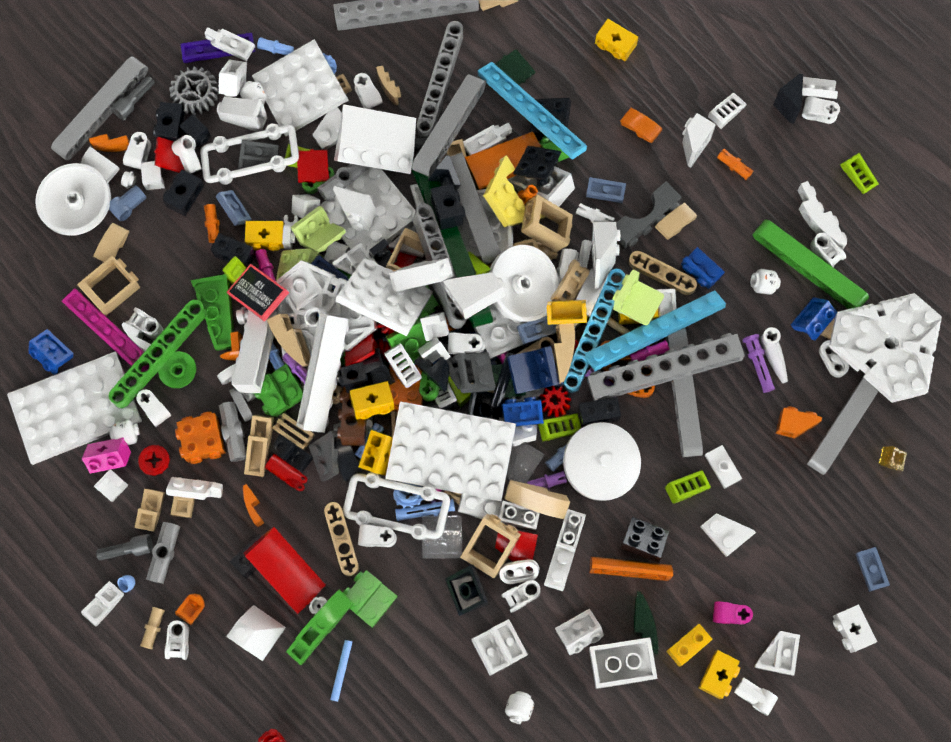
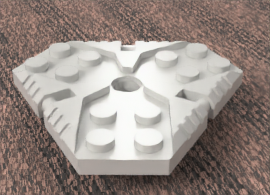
(311, 294)
(906, 327)

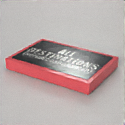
(257, 292)

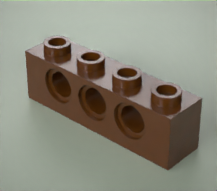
(350, 434)

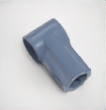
(123, 205)

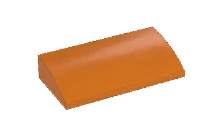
(485, 162)
(631, 568)

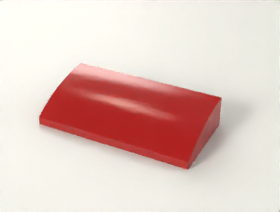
(284, 569)

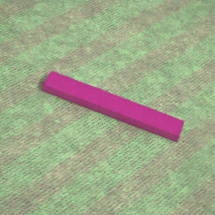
(104, 327)

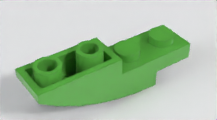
(319, 627)

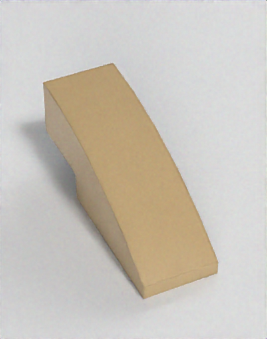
(289, 338)
(564, 349)
(258, 445)
(537, 499)

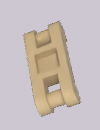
(571, 283)

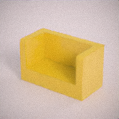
(566, 312)

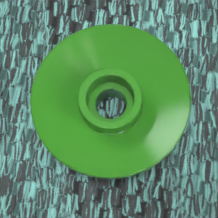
(176, 362)

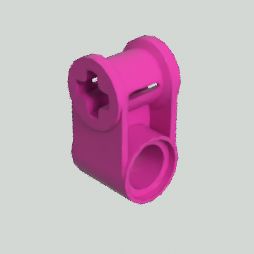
(728, 613)

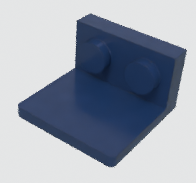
(533, 370)

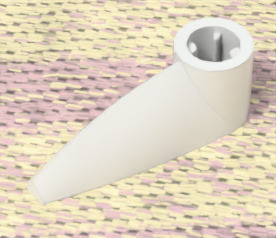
(774, 353)

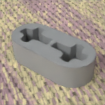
(241, 404)

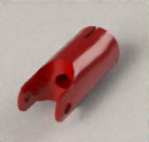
(286, 472)

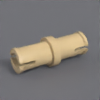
(152, 628)

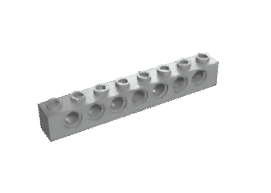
(379, 12)
(658, 376)

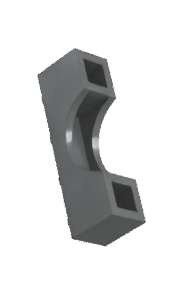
(663, 200)

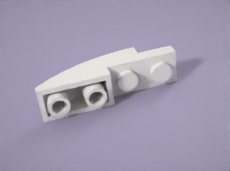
(816, 218)
(508, 512)
(565, 550)

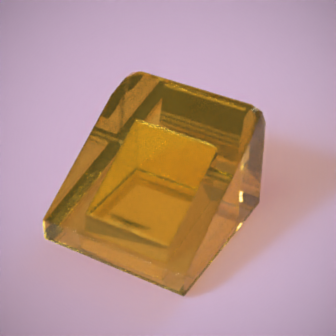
(893, 458)

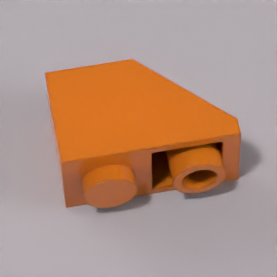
(794, 423)

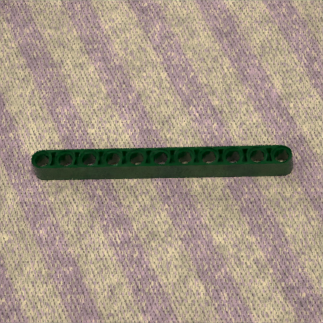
(455, 247)

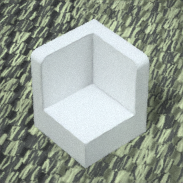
(151, 176)
(304, 204)
(434, 326)
(433, 350)
(111, 485)

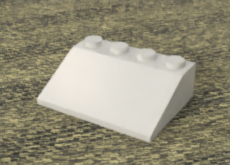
(376, 139)

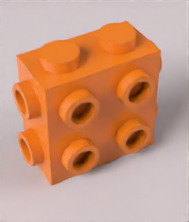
(401, 393)
(200, 438)

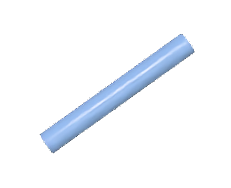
(341, 670)

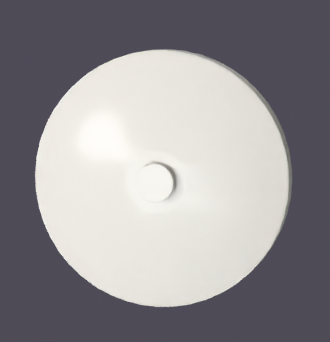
(73, 199)
(528, 281)
(602, 461)

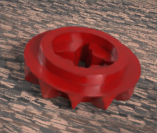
(147, 455)

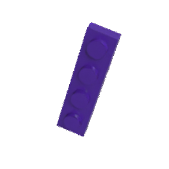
(205, 50)

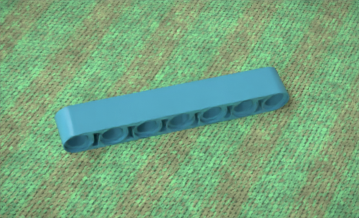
(594, 321)

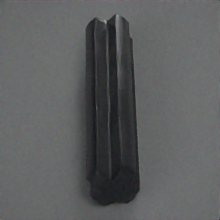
(501, 384)

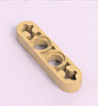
(664, 269)
(340, 539)

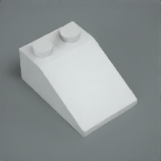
(556, 190)
(604, 249)
(622, 663)

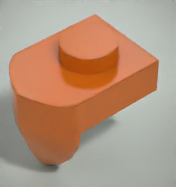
(236, 338)
(191, 608)

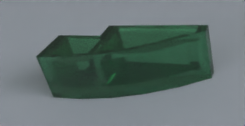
(644, 621)

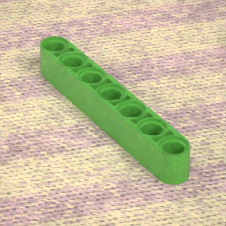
(810, 265)
(156, 363)

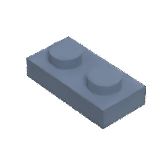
(606, 190)
(233, 207)
(536, 330)
(872, 569)

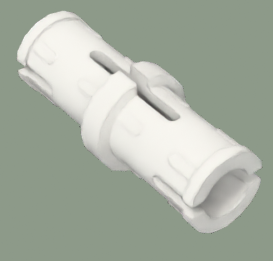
(593, 215)

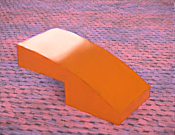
(641, 124)
(104, 143)
(250, 502)

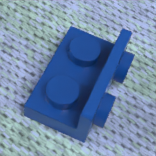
(702, 268)
(814, 317)
(49, 351)
(524, 412)

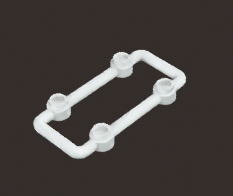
(276, 163)
(427, 493)

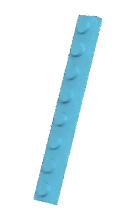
(532, 110)
(655, 330)

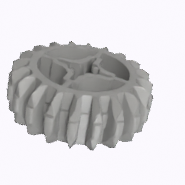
(199, 81)

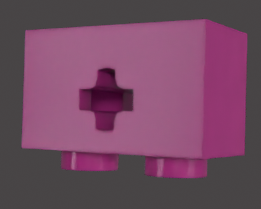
(106, 455)

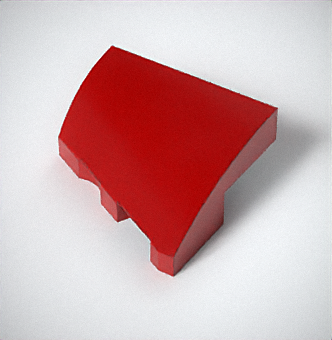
(522, 550)

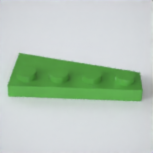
(218, 307)

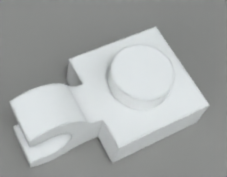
(288, 235)

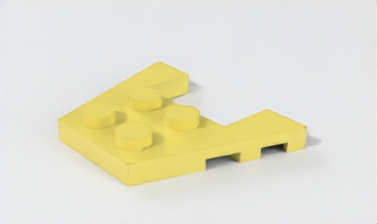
(502, 196)

